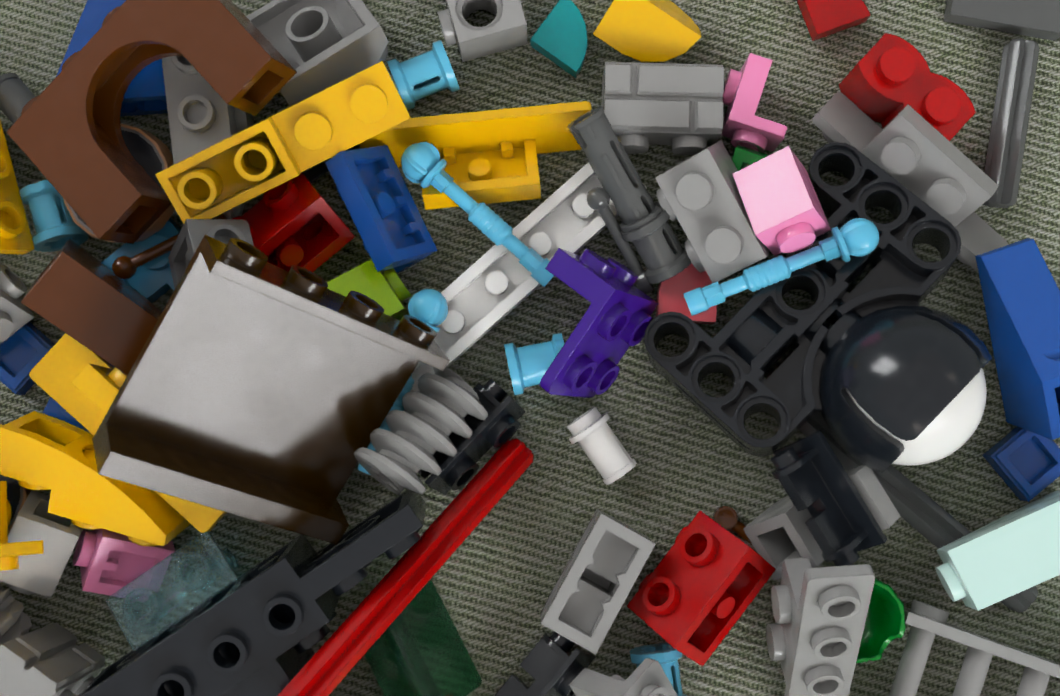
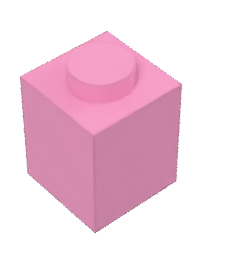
(781, 202)

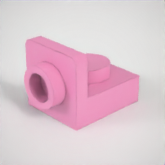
(113, 561)

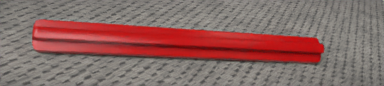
(410, 573)

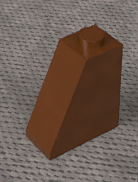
(93, 306)

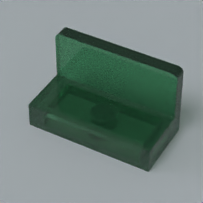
(423, 652)

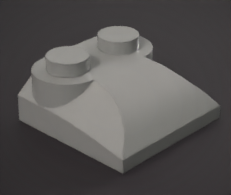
(321, 41)

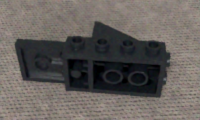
(267, 621)

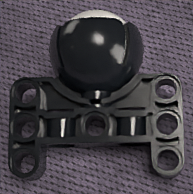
(886, 375)

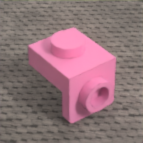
(742, 96)

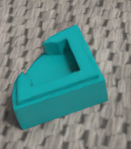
(563, 37)

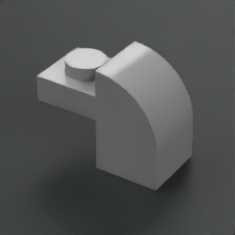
(782, 530)

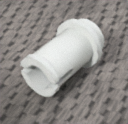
(601, 445)

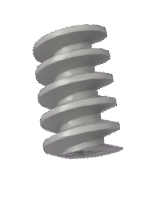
(421, 431)

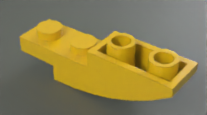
(284, 144)
(62, 459)

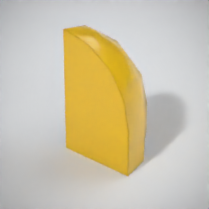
(648, 29)

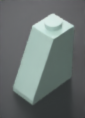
(1004, 555)

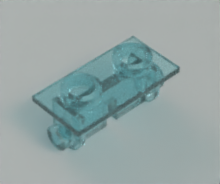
(172, 589)

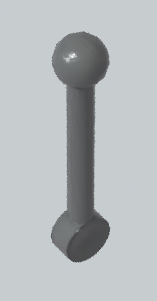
(598, 200)

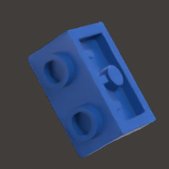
(381, 207)

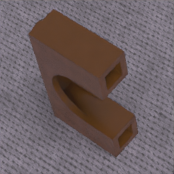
(75, 122)

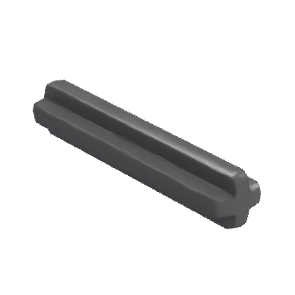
(1011, 120)

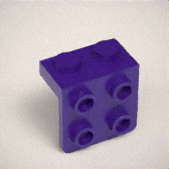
(606, 330)

